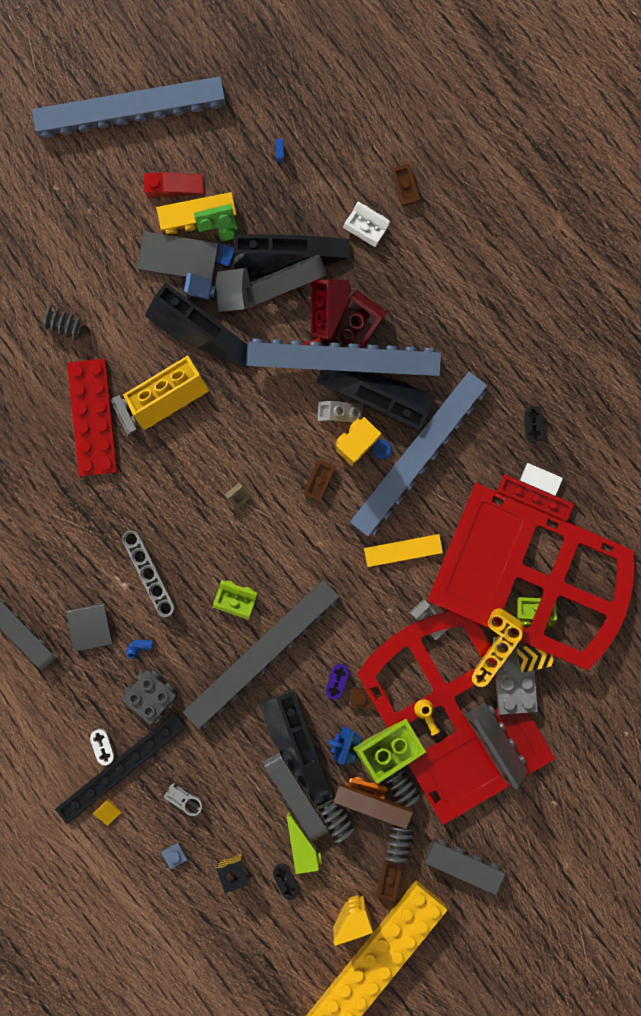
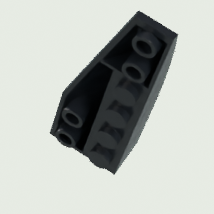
(270, 253)
(194, 326)
(381, 394)
(293, 739)

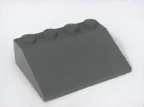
(497, 744)

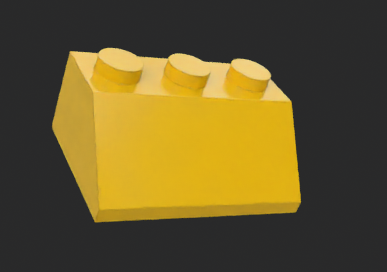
(352, 921)

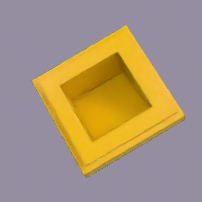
(107, 812)

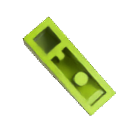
(303, 850)

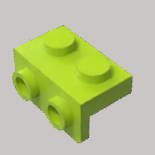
(235, 599)

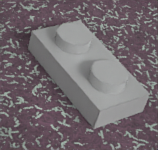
(121, 407)

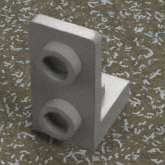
(339, 411)
(423, 611)

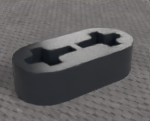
(538, 424)
(282, 883)

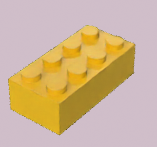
(357, 441)

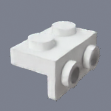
(366, 224)

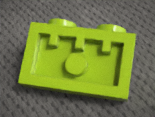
(526, 609)

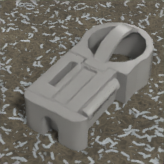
(180, 799)

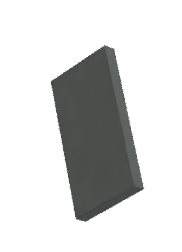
(177, 255)

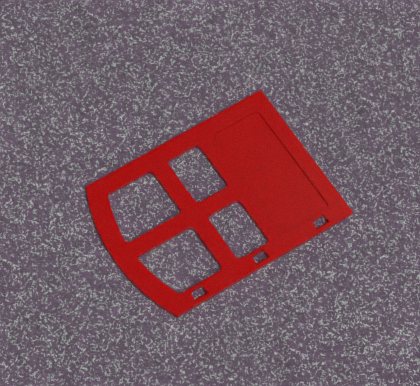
(489, 557)
(458, 763)

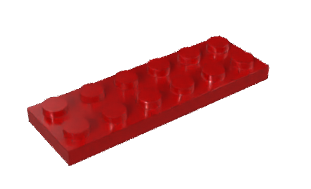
(92, 417)

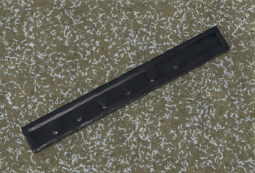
(121, 768)

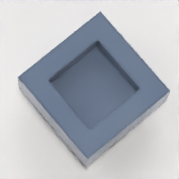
(174, 855)

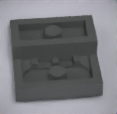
(231, 289)
(89, 627)

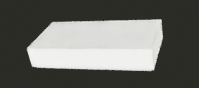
(541, 479)

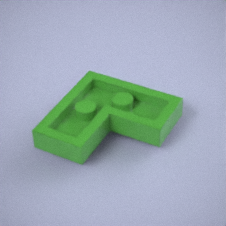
(220, 218)

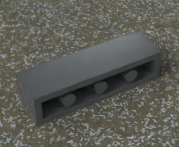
(464, 866)

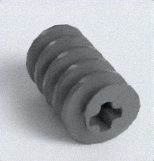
(63, 324)
(403, 788)
(337, 820)
(400, 844)

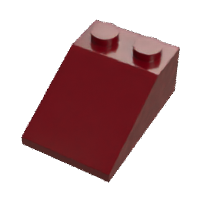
(327, 305)
(358, 321)

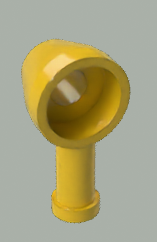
(427, 716)

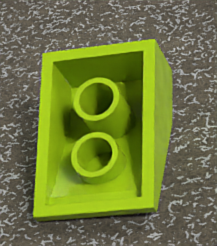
(389, 750)

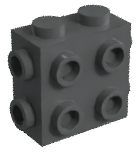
(150, 695)

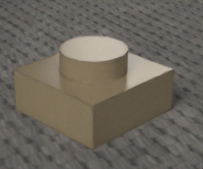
(238, 495)

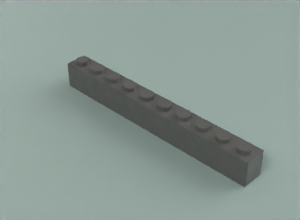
(260, 654)

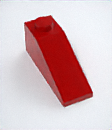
(172, 184)

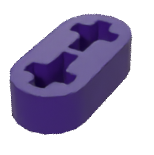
(341, 683)

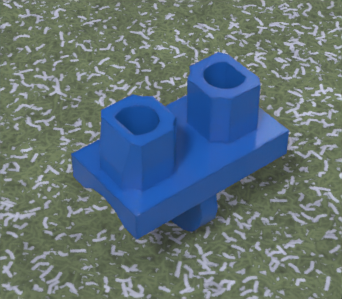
(342, 743)

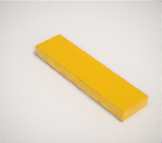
(403, 550)

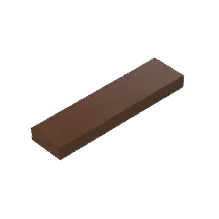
(373, 806)

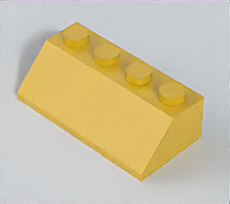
(165, 393)

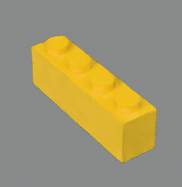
(181, 215)

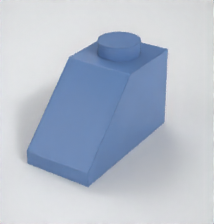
(199, 288)

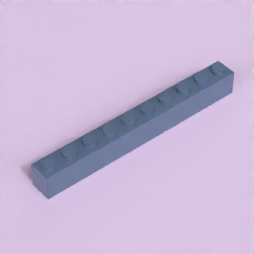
(128, 107)
(343, 358)
(418, 453)

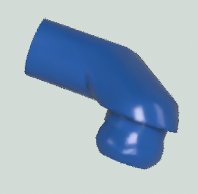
(136, 646)

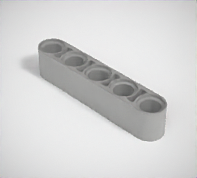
(142, 566)

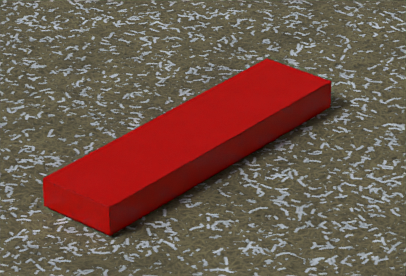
(535, 497)

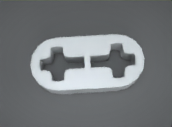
(106, 745)

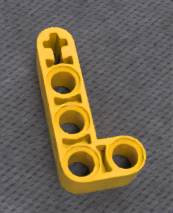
(495, 651)

